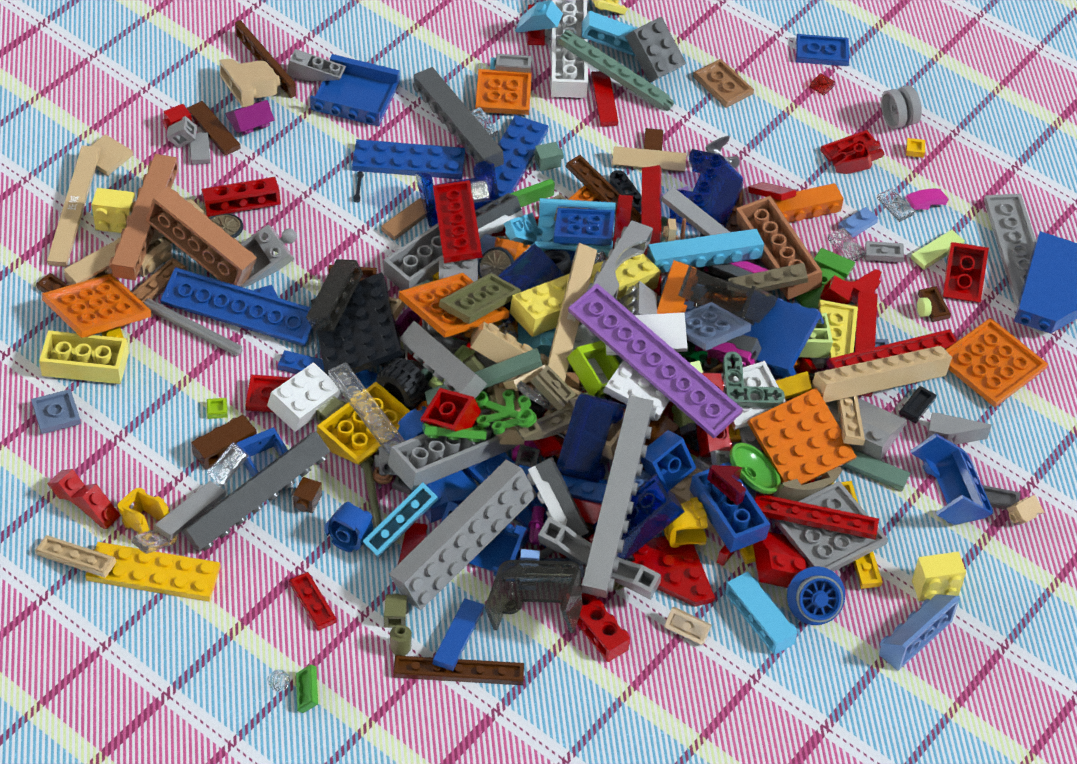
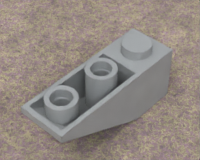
(313, 68)
(957, 429)

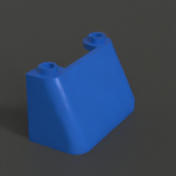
(503, 547)

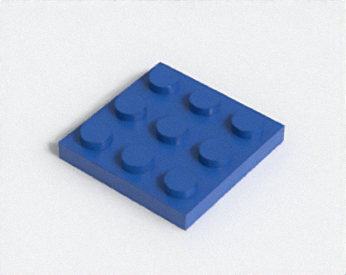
(584, 226)

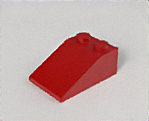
(965, 272)
(777, 560)

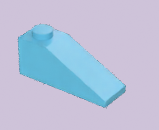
(540, 16)

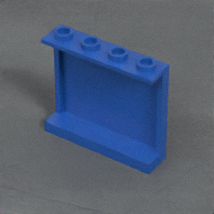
(360, 94)
(784, 335)

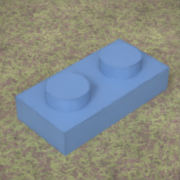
(859, 222)

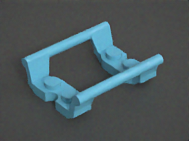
(546, 223)

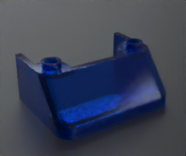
(588, 436)

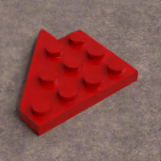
(679, 569)

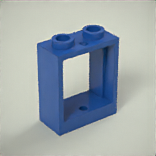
(267, 440)

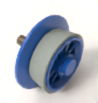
(816, 595)

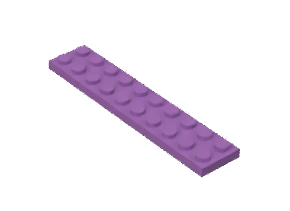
(655, 360)

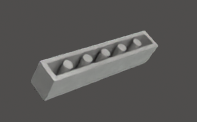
(442, 361)

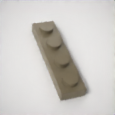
(774, 278)

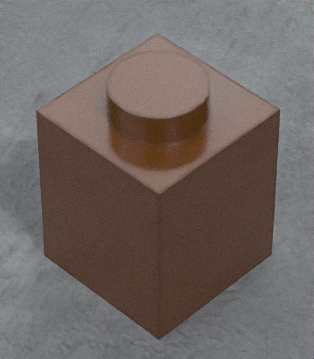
(307, 495)

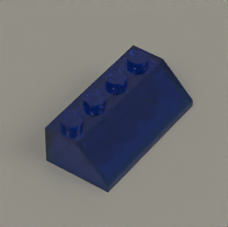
(528, 271)
(651, 513)

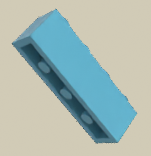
(607, 32)
(400, 520)
(761, 613)

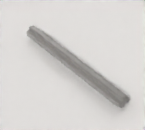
(193, 327)

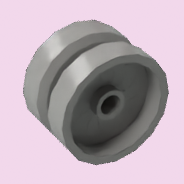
(901, 107)

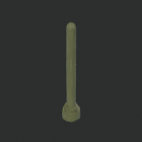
(366, 465)

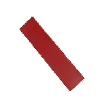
(623, 215)

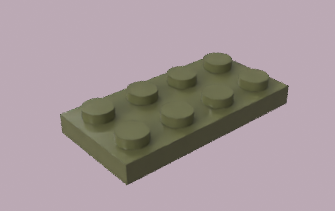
(479, 298)

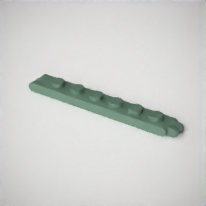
(615, 70)

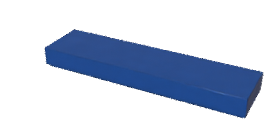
(458, 634)

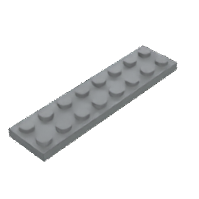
(1013, 237)

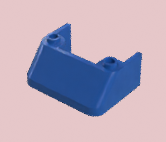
(956, 478)

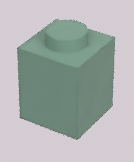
(548, 156)

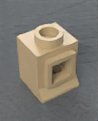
(1025, 510)

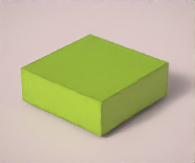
(217, 408)

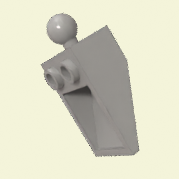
(262, 246)

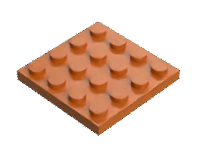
(425, 302)
(96, 305)
(994, 362)
(801, 438)

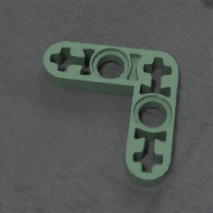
(739, 389)

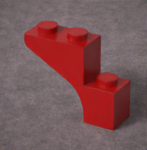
(844, 291)
(86, 497)

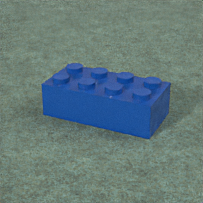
(735, 524)

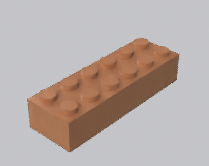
(200, 237)
(780, 241)

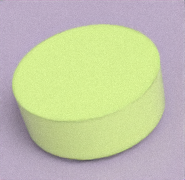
(924, 307)

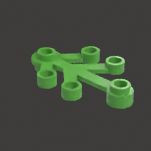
(523, 418)

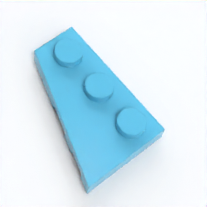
(522, 229)

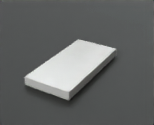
(668, 327)

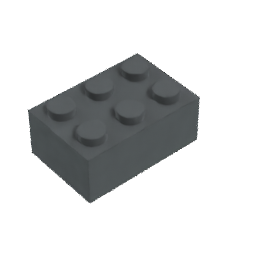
(655, 49)

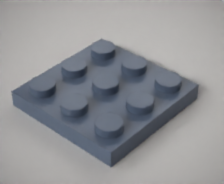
(713, 325)

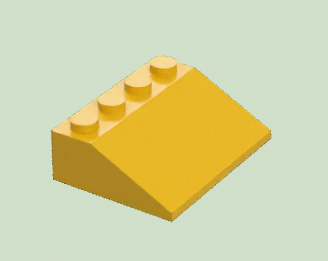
(349, 436)

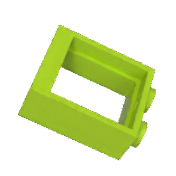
(579, 361)

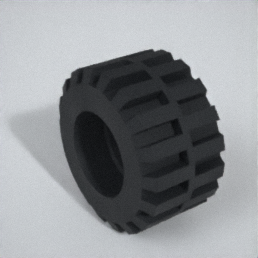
(404, 382)

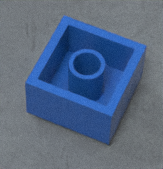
(668, 459)

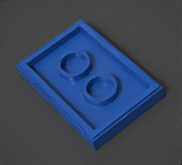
(822, 50)

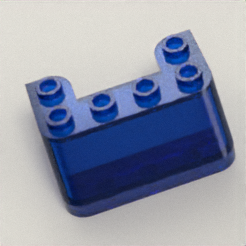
(715, 188)

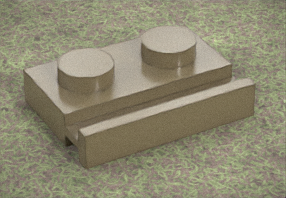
(553, 388)

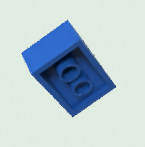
(449, 488)

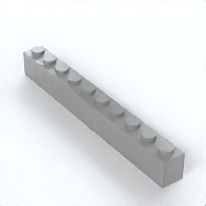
(617, 497)

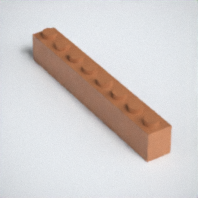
(138, 232)

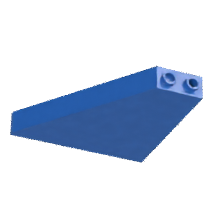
(1050, 285)

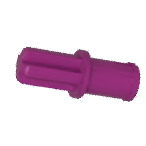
(536, 524)

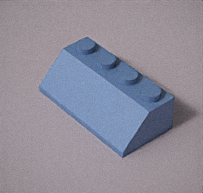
(918, 630)

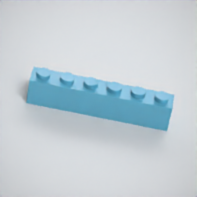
(707, 250)

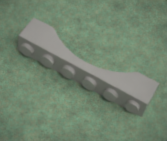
(632, 243)
(568, 543)

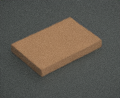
(723, 83)

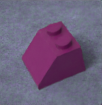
(249, 117)

